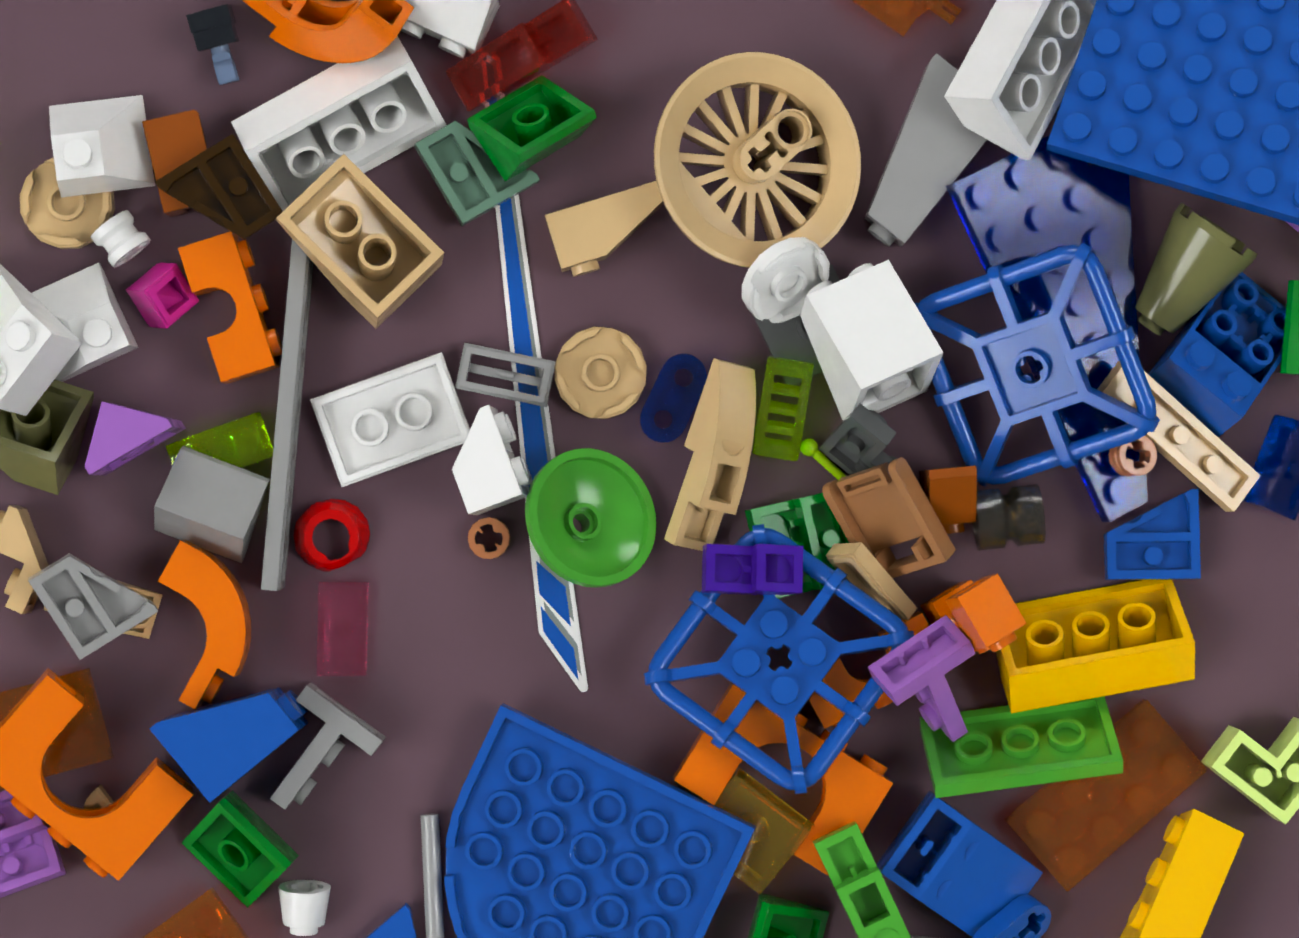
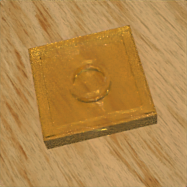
(777, 829)

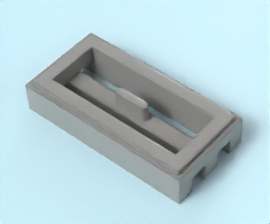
(544, 383)

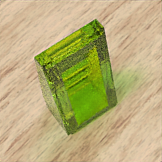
(775, 447)

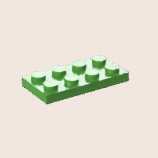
(1023, 748)

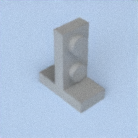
(325, 745)

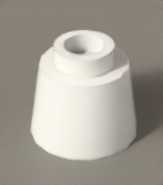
(304, 905)

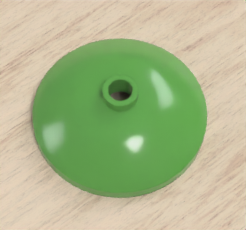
(608, 503)

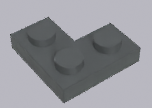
(859, 441)

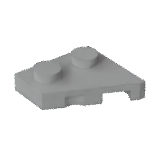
(88, 603)

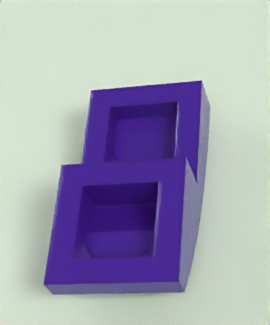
(752, 569)

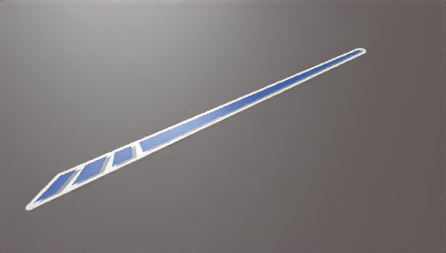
(553, 595)

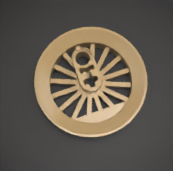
(814, 113)

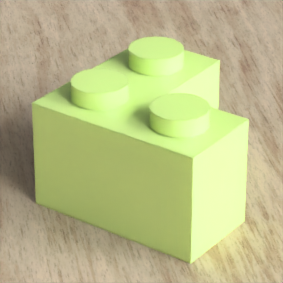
(1260, 775)

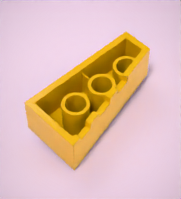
(1184, 878)

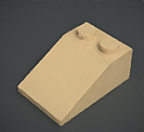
(361, 241)

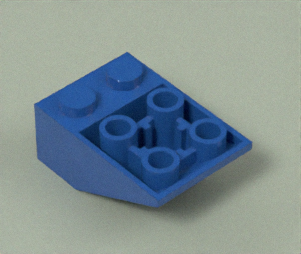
(1224, 354)
(955, 865)

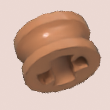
(1127, 467)
(480, 549)

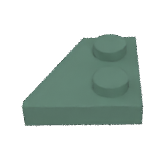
(467, 173)

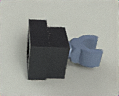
(214, 31)

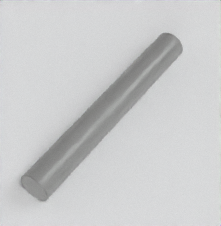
(432, 875)

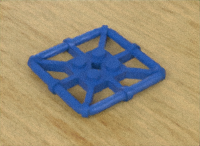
(1062, 377)
(785, 689)

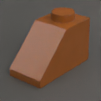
(952, 495)

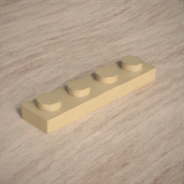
(1190, 444)

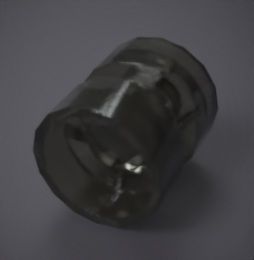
(1009, 517)

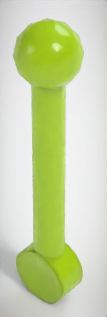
(810, 448)

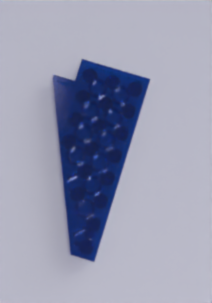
(1050, 203)

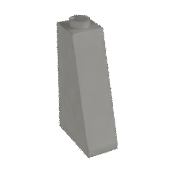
(924, 159)

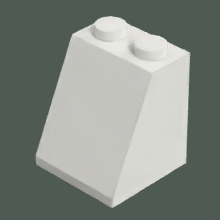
(870, 339)

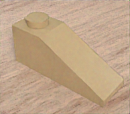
(600, 226)

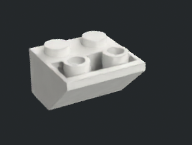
(486, 464)

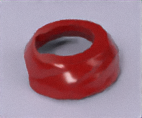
(331, 509)

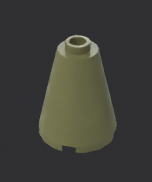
(1189, 270)

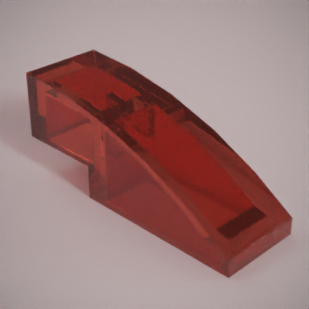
(521, 54)

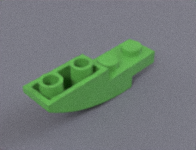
(860, 884)

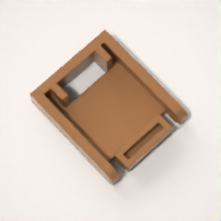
(888, 508)

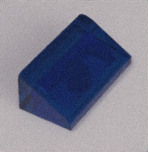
(1279, 469)

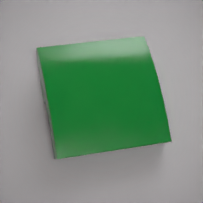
(807, 523)

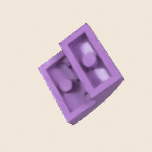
(26, 850)

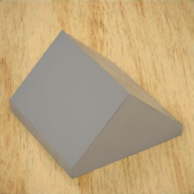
(210, 504)

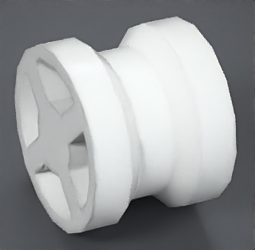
(120, 238)

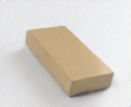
(870, 577)

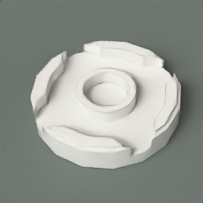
(782, 278)

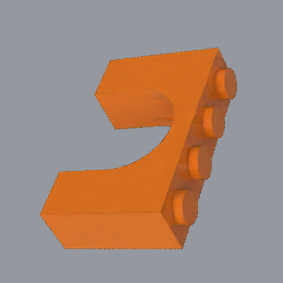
(850, 786)
(108, 835)

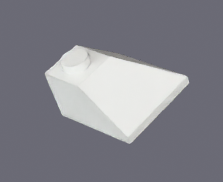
(100, 146)
(92, 314)

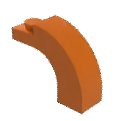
(334, 29)
(225, 612)

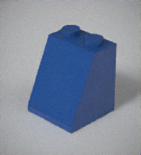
(230, 737)

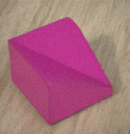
(162, 295)

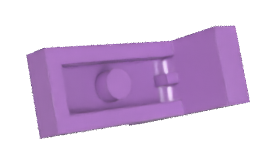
(920, 670)

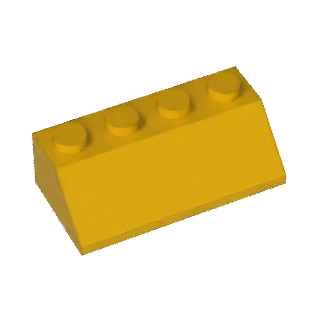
(1097, 645)

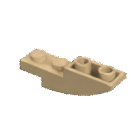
(721, 456)

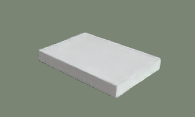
(391, 419)

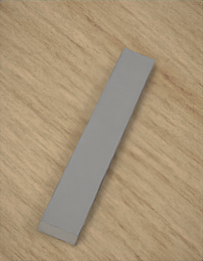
(287, 420)

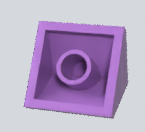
(124, 435)

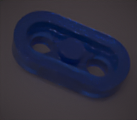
(673, 398)

